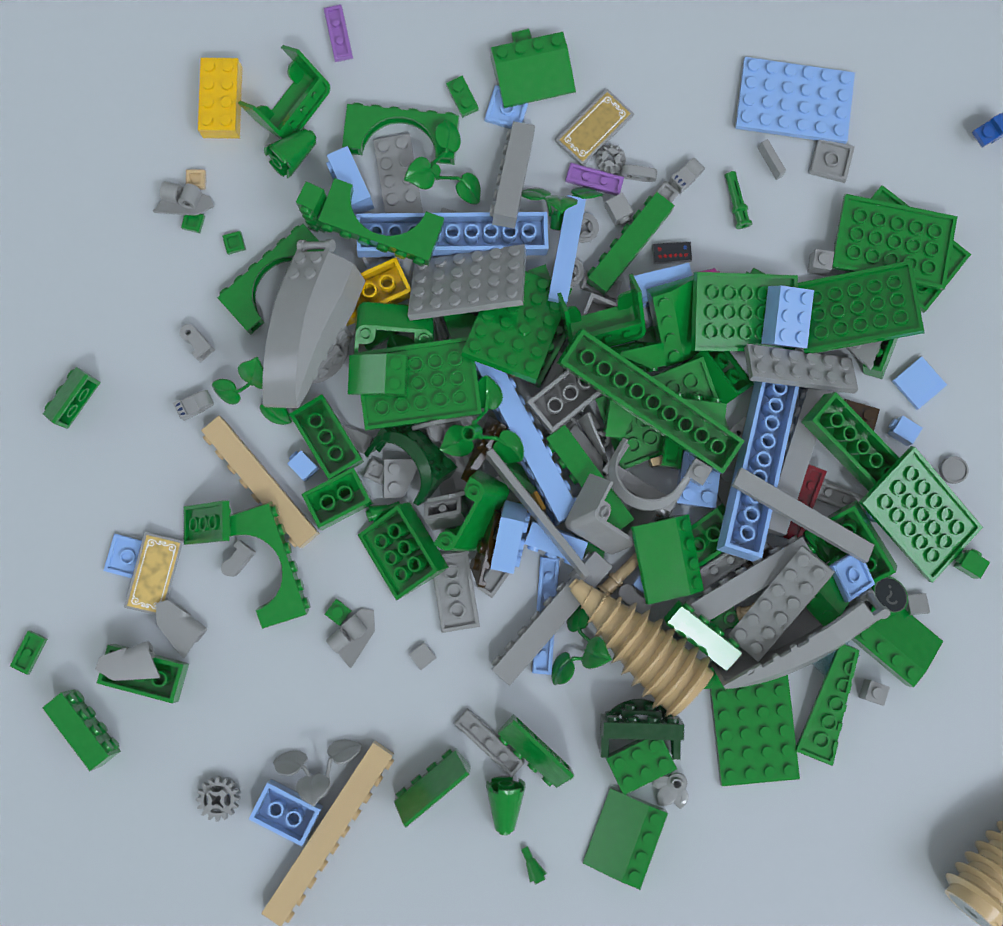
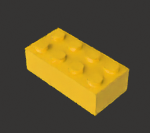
(219, 97)
(383, 284)

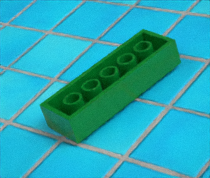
(849, 439)

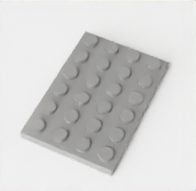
(468, 283)

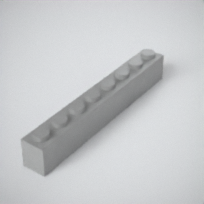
(796, 457)
(746, 581)
(546, 622)

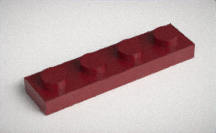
(808, 494)

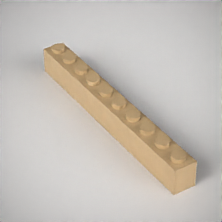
(327, 834)

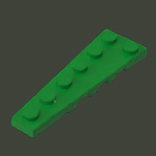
(825, 719)

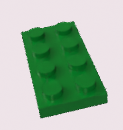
(207, 523)

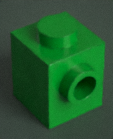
(971, 563)

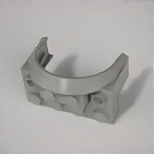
(336, 357)
(637, 492)

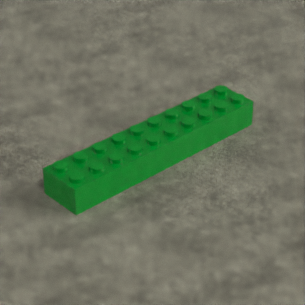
(650, 401)

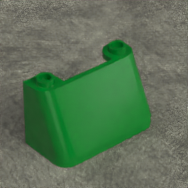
(488, 495)

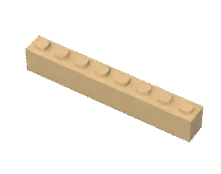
(259, 480)

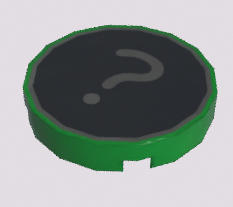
(891, 594)

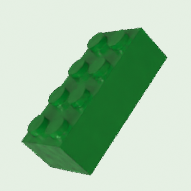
(326, 437)
(165, 688)
(82, 729)

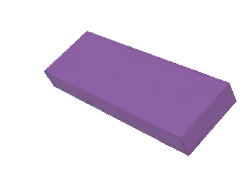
(338, 33)
(594, 179)

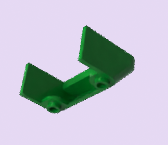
(297, 103)
(390, 317)
(611, 325)

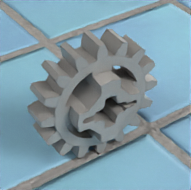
(212, 793)

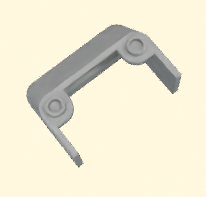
(436, 431)
(590, 516)

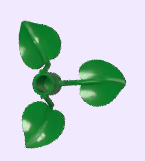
(423, 174)
(559, 203)
(252, 373)
(459, 438)
(594, 656)

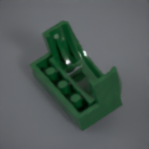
(430, 460)
(655, 727)

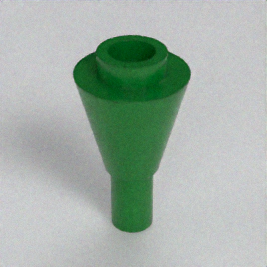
(377, 511)
(534, 869)

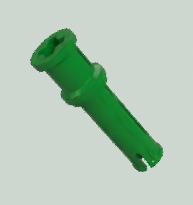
(739, 208)

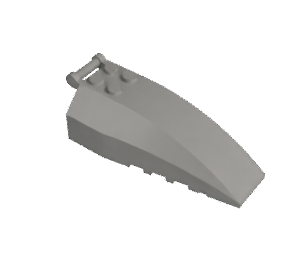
(305, 319)
(803, 644)

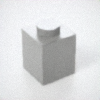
(619, 209)
(820, 262)
(698, 472)
(874, 692)

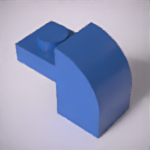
(990, 131)

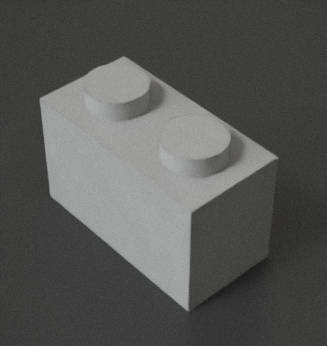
(445, 513)

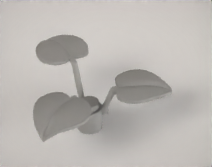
(315, 786)

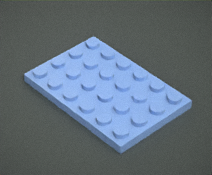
(795, 100)

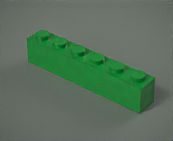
(630, 243)
(580, 466)

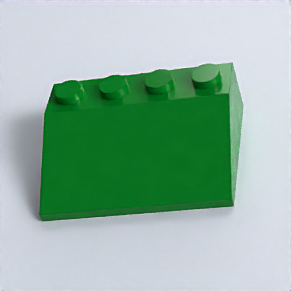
(533, 69)
(672, 318)
(854, 519)
(402, 550)
(667, 558)
(900, 646)
(535, 751)
(431, 786)
(625, 838)

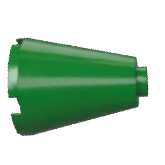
(290, 151)
(505, 802)

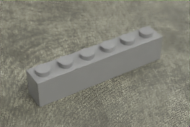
(513, 175)

